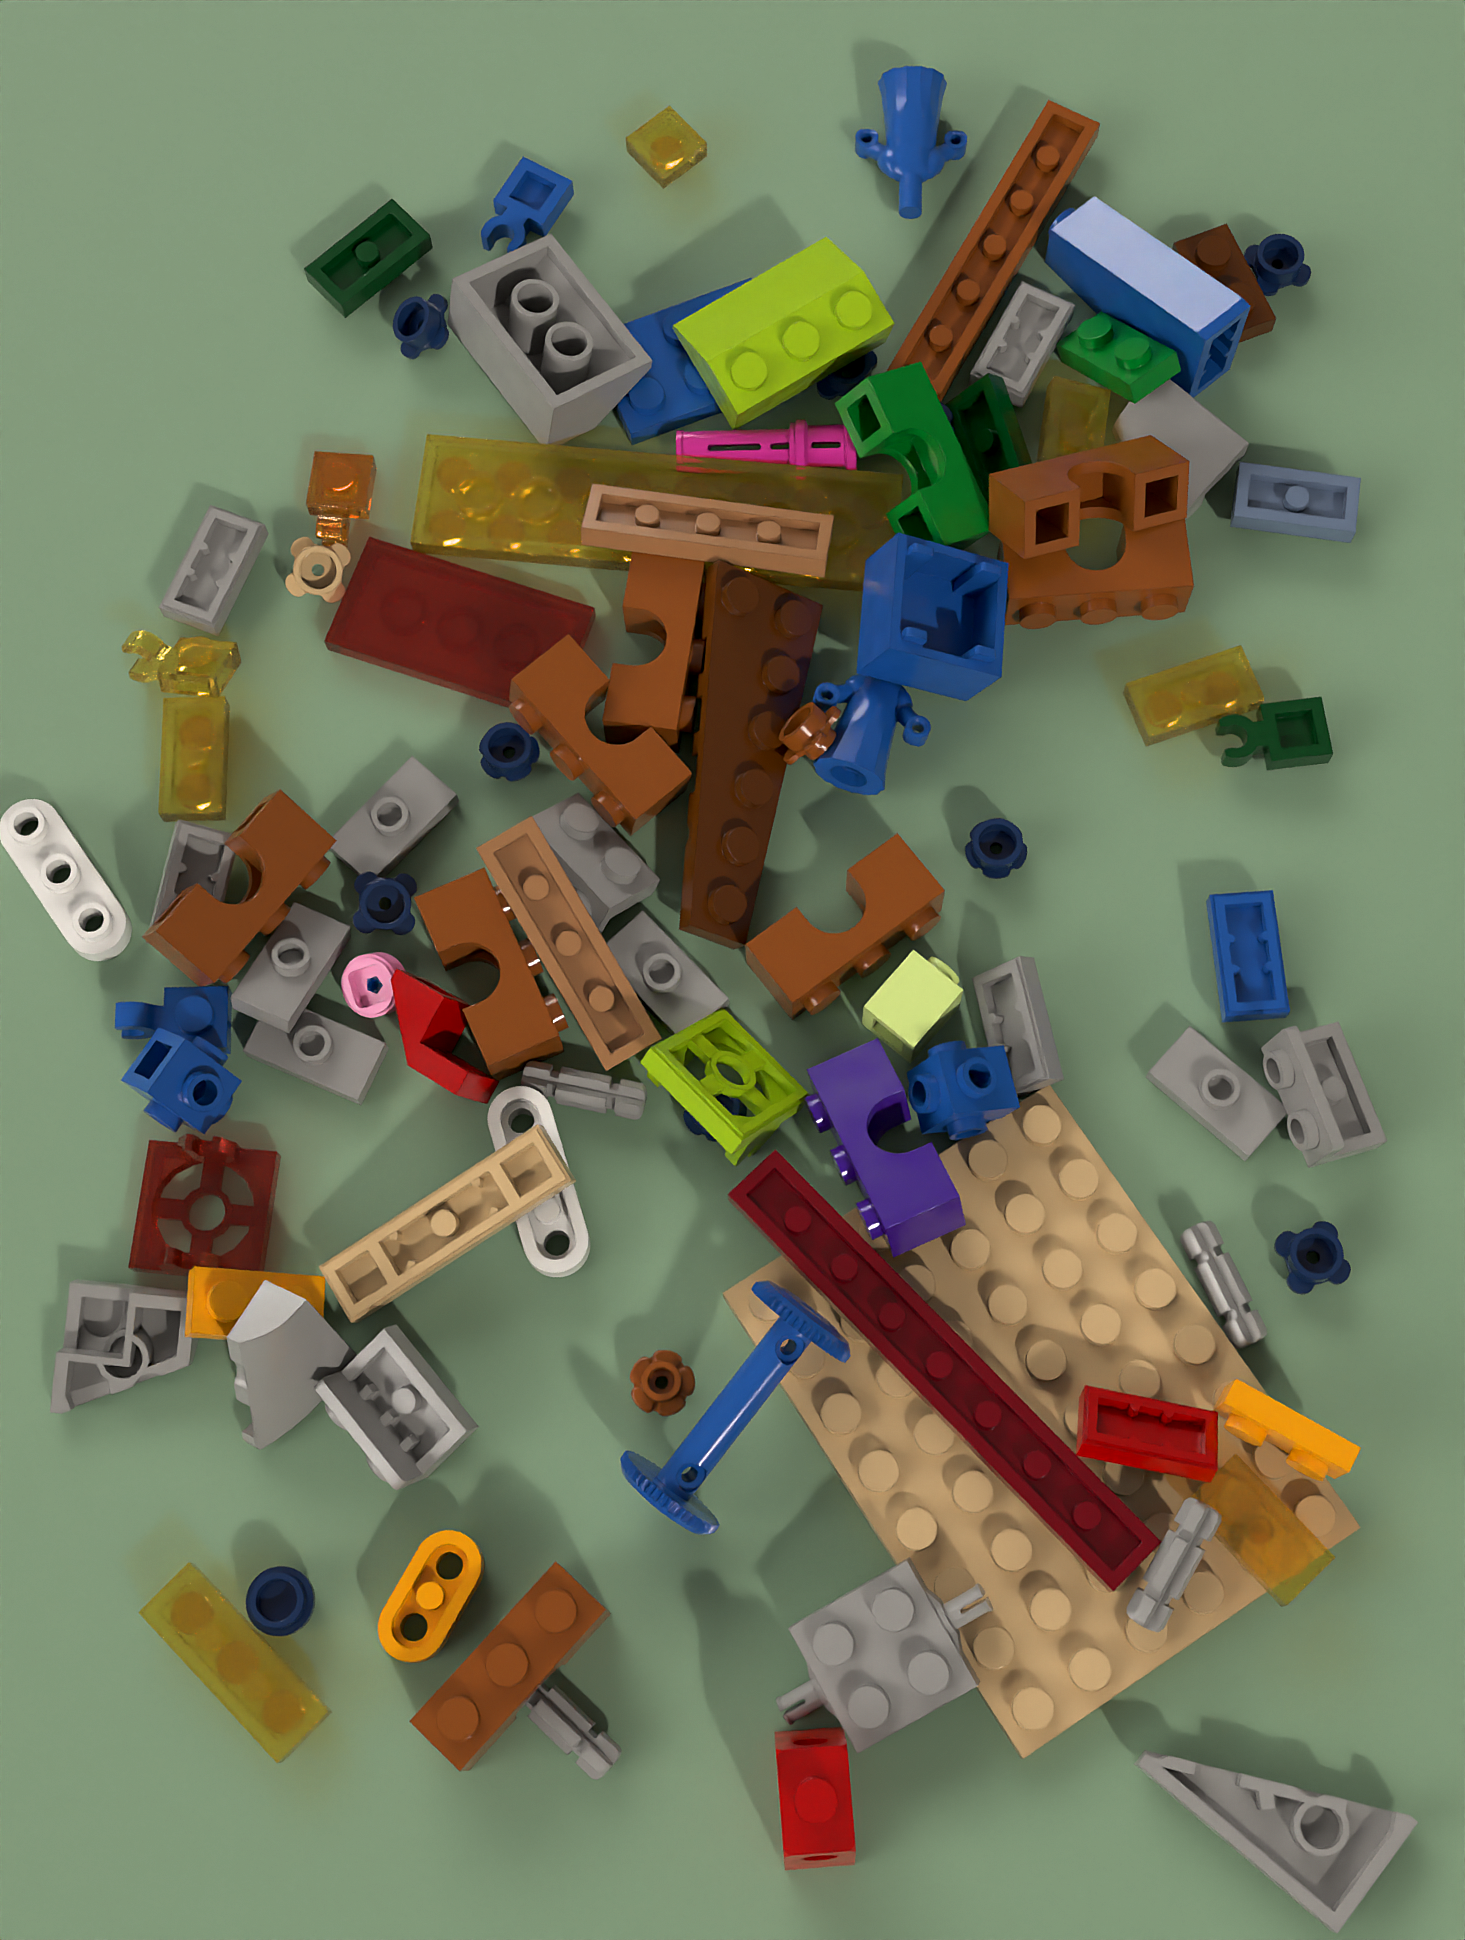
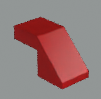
(430, 1028)

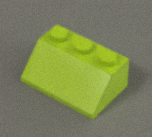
(784, 331)

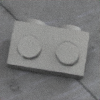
(595, 859)
(1322, 1093)
(396, 1409)

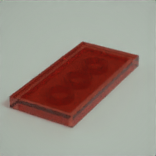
(449, 621)

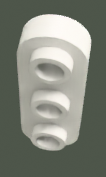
(79, 896)
(560, 1213)

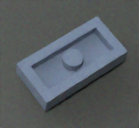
(1295, 502)

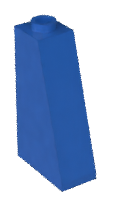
(1148, 288)

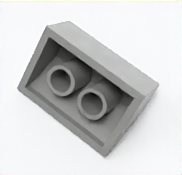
(546, 339)

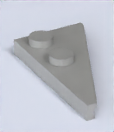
(1304, 1841)

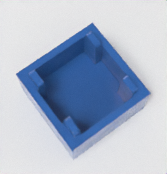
(932, 617)

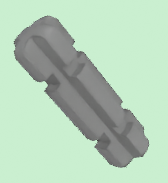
(586, 1089)
(1223, 1284)
(1173, 1564)
(572, 1730)

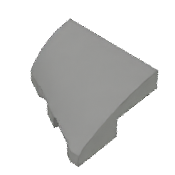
(1187, 429)
(118, 1340)
(280, 1357)

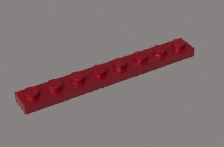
(944, 1372)

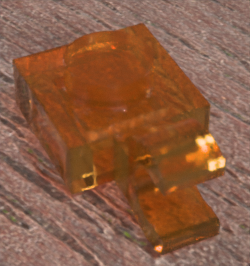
(338, 491)

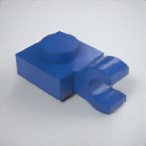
(186, 1012)

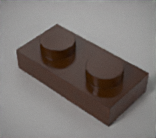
(1221, 258)

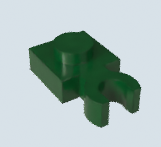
(1285, 732)

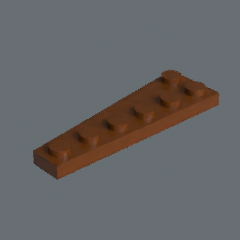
(749, 688)

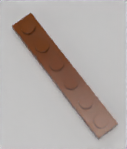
(997, 245)

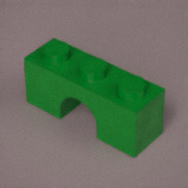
(904, 419)

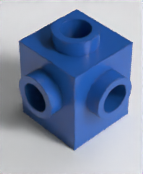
(182, 1081)
(961, 1089)

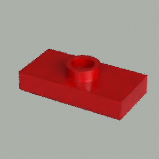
(1147, 1433)

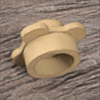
(303, 580)

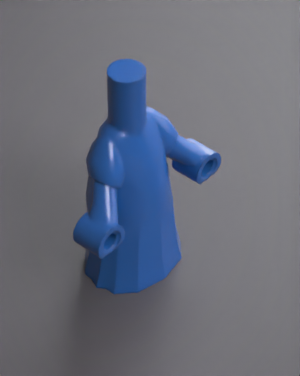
(911, 118)
(866, 731)

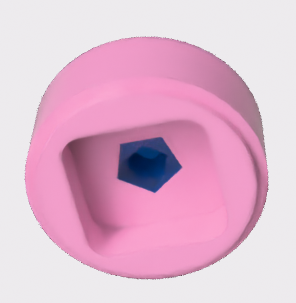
(368, 984)

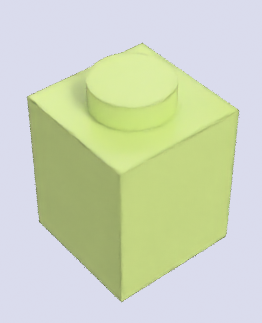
(913, 1004)

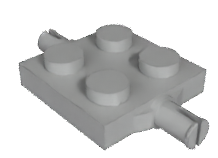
(884, 1655)

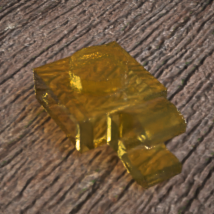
(189, 668)

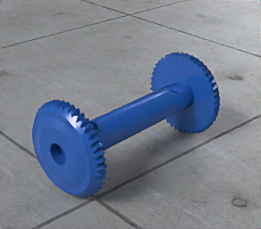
(732, 1410)

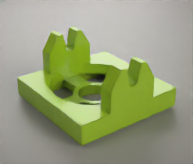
(724, 1041)

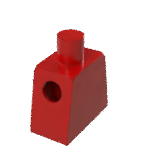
(815, 1798)

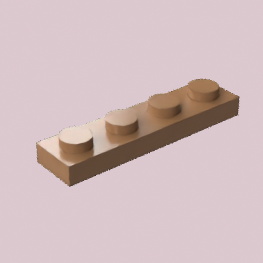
(707, 530)
(569, 943)

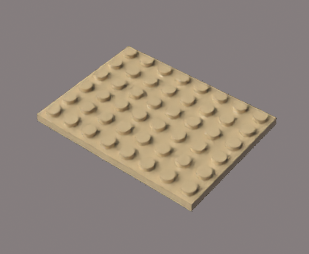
(1054, 1294)

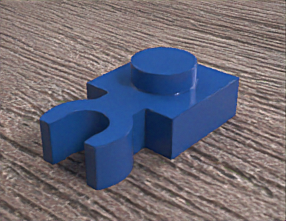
(526, 203)

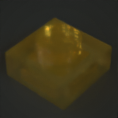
(666, 146)

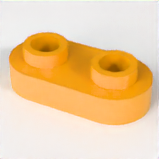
(430, 1595)

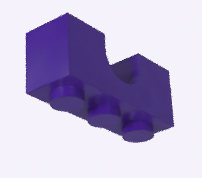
(904, 1194)

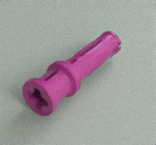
(799, 438)

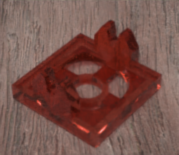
(168, 1159)

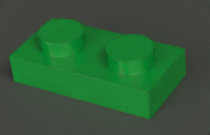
(1118, 357)

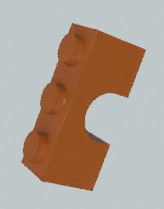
(1131, 482)
(1148, 580)
(667, 603)
(627, 779)
(280, 852)
(471, 924)
(808, 965)
(509, 1667)

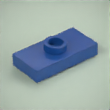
(1247, 956)

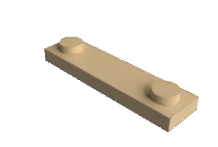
(447, 1223)

